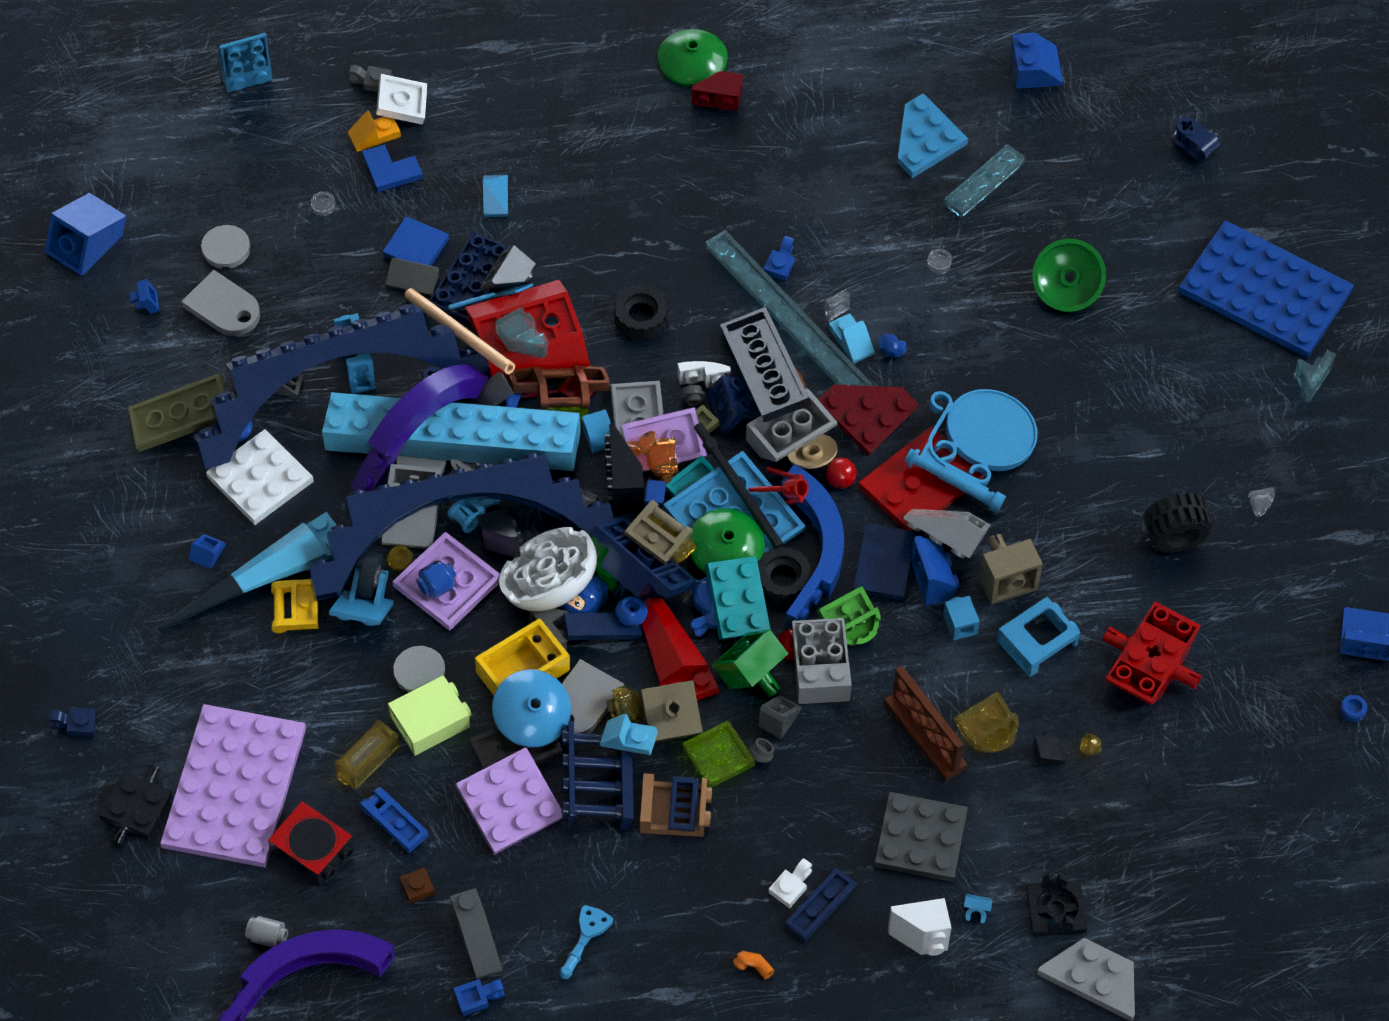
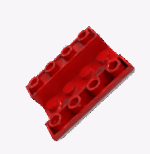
(547, 300)

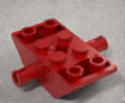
(1153, 654)

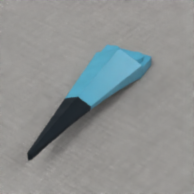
(283, 558)

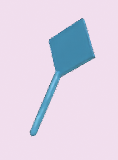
(513, 290)

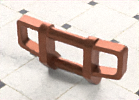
(539, 384)

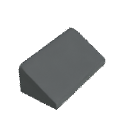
(409, 274)

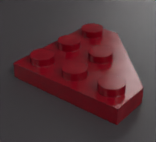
(868, 412)

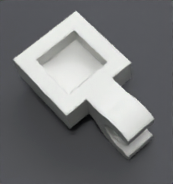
(791, 886)

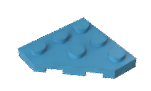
(926, 136)

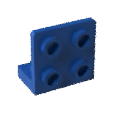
(1365, 634)

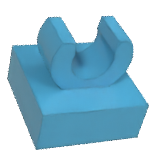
(979, 904)

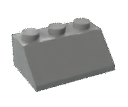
(789, 432)

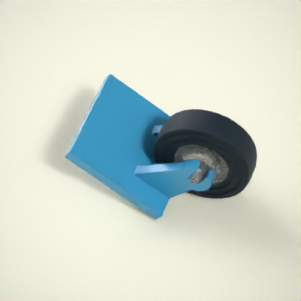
(367, 584)

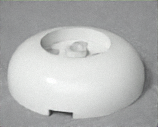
(549, 572)

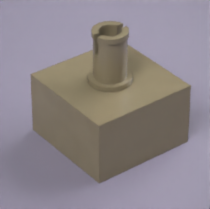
(1009, 569)
(672, 711)

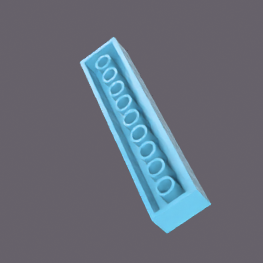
(458, 431)

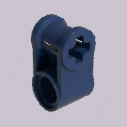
(1196, 141)

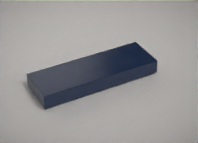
(598, 627)
(820, 905)

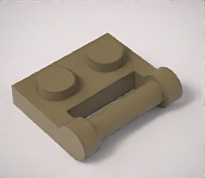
(653, 537)

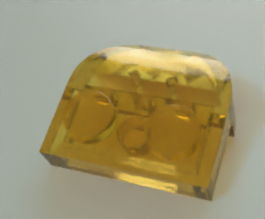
(988, 724)

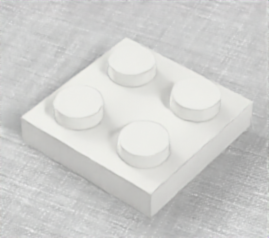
(401, 99)

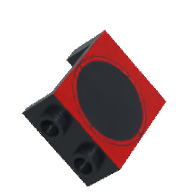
(312, 842)

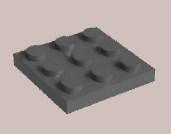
(921, 837)

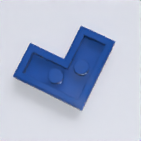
(388, 173)

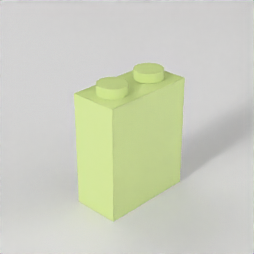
(430, 714)

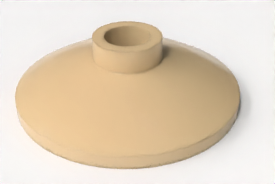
(814, 453)

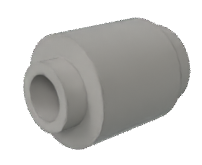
(266, 931)

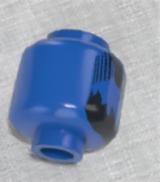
(436, 579)

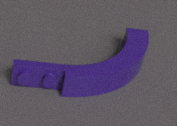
(409, 413)
(304, 951)

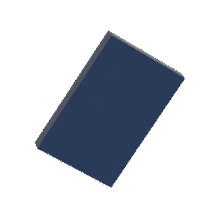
(884, 561)

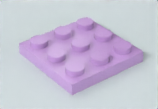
(472, 581)
(509, 800)

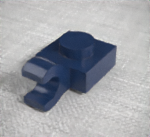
(78, 721)

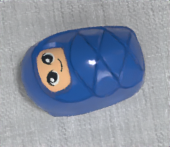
(590, 599)

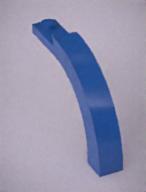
(828, 523)

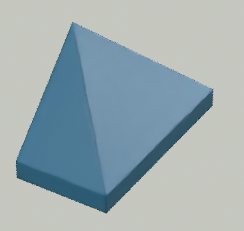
(495, 195)

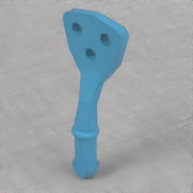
(587, 933)

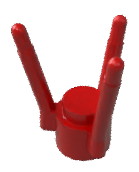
(794, 488)

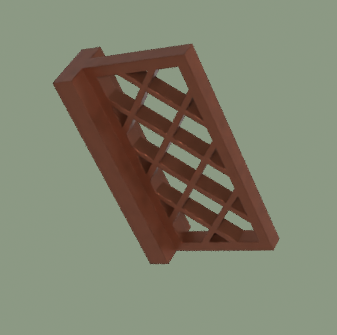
(925, 726)

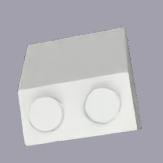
(921, 926)

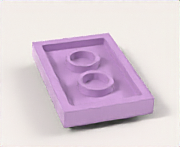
(675, 424)

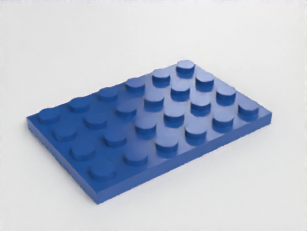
(1266, 288)

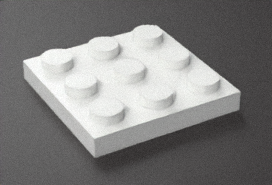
(260, 477)

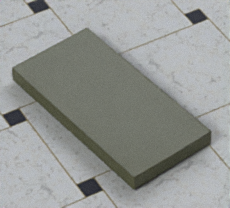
(174, 413)

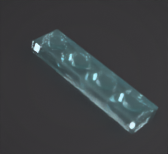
(984, 180)

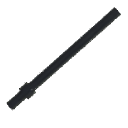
(712, 446)

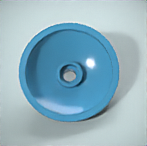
(522, 722)

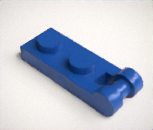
(394, 819)

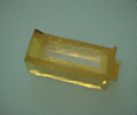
(366, 754)

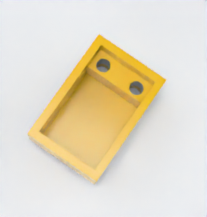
(527, 649)

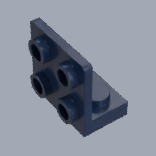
(731, 402)

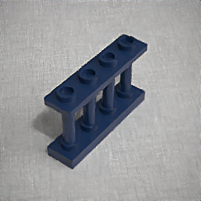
(622, 787)

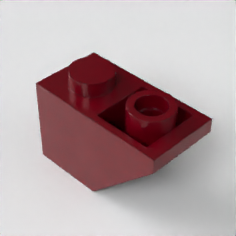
(719, 91)

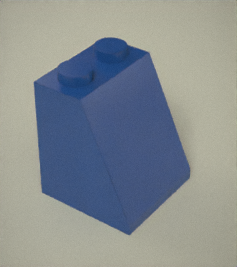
(83, 232)

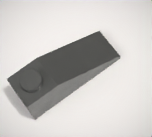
(475, 933)

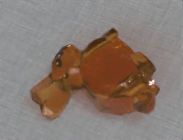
(659, 454)

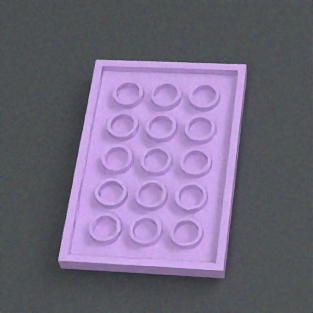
(233, 785)

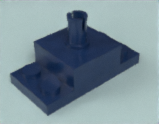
(635, 567)

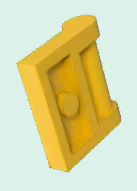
(302, 604)

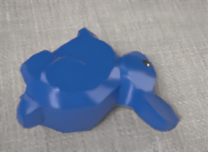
(702, 602)

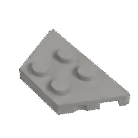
(1094, 975)

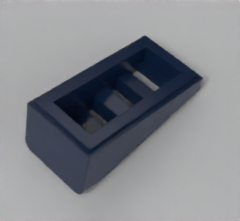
(685, 783)

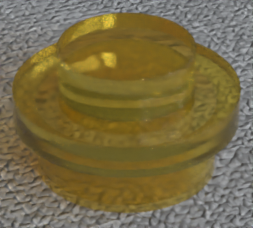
(399, 558)

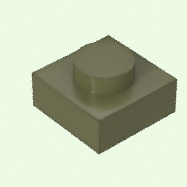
(707, 418)

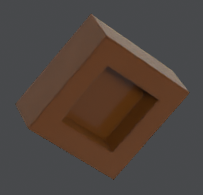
(417, 885)

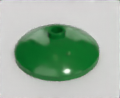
(691, 56)
(1063, 258)
(714, 547)

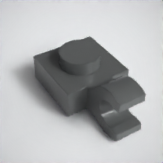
(368, 78)

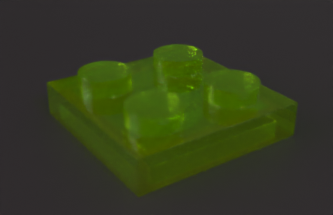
(718, 754)

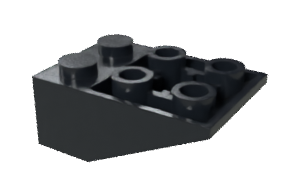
(623, 475)

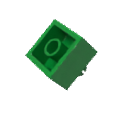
(751, 661)

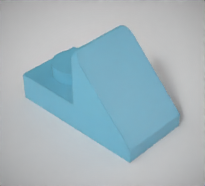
(852, 337)
(628, 736)

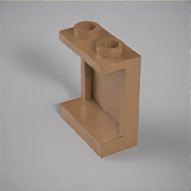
(656, 807)

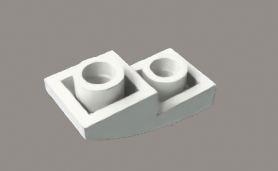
(701, 371)

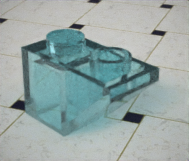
(520, 335)

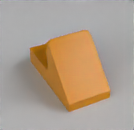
(371, 132)

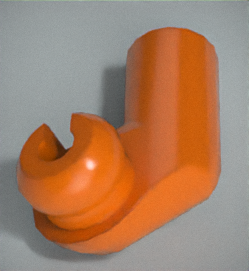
(754, 960)

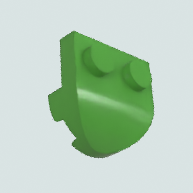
(858, 613)

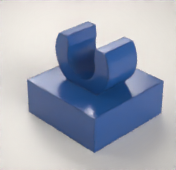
(145, 297)

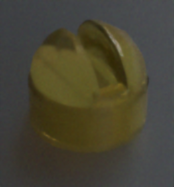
(1090, 744)

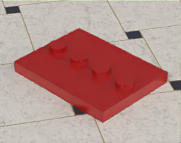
(903, 488)

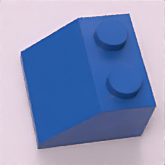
(1034, 61)
(933, 571)

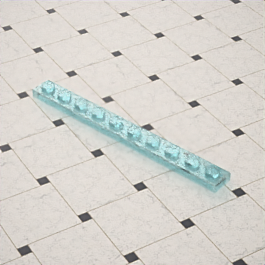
(785, 311)

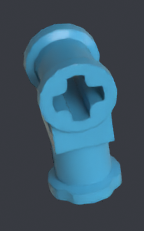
(466, 510)

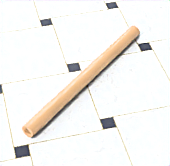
(460, 331)

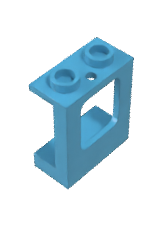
(359, 368)
(1025, 648)

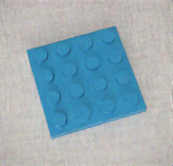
(716, 492)

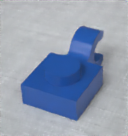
(780, 263)
(474, 996)

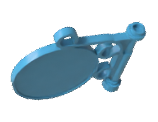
(986, 431)

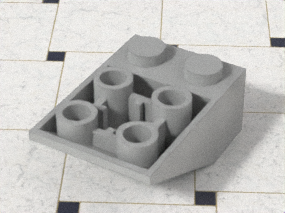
(419, 528)
(954, 528)
(821, 661)

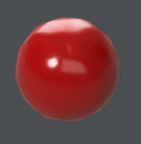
(840, 473)

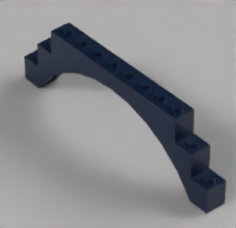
(262, 374)
(379, 510)

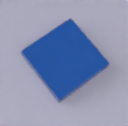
(416, 242)

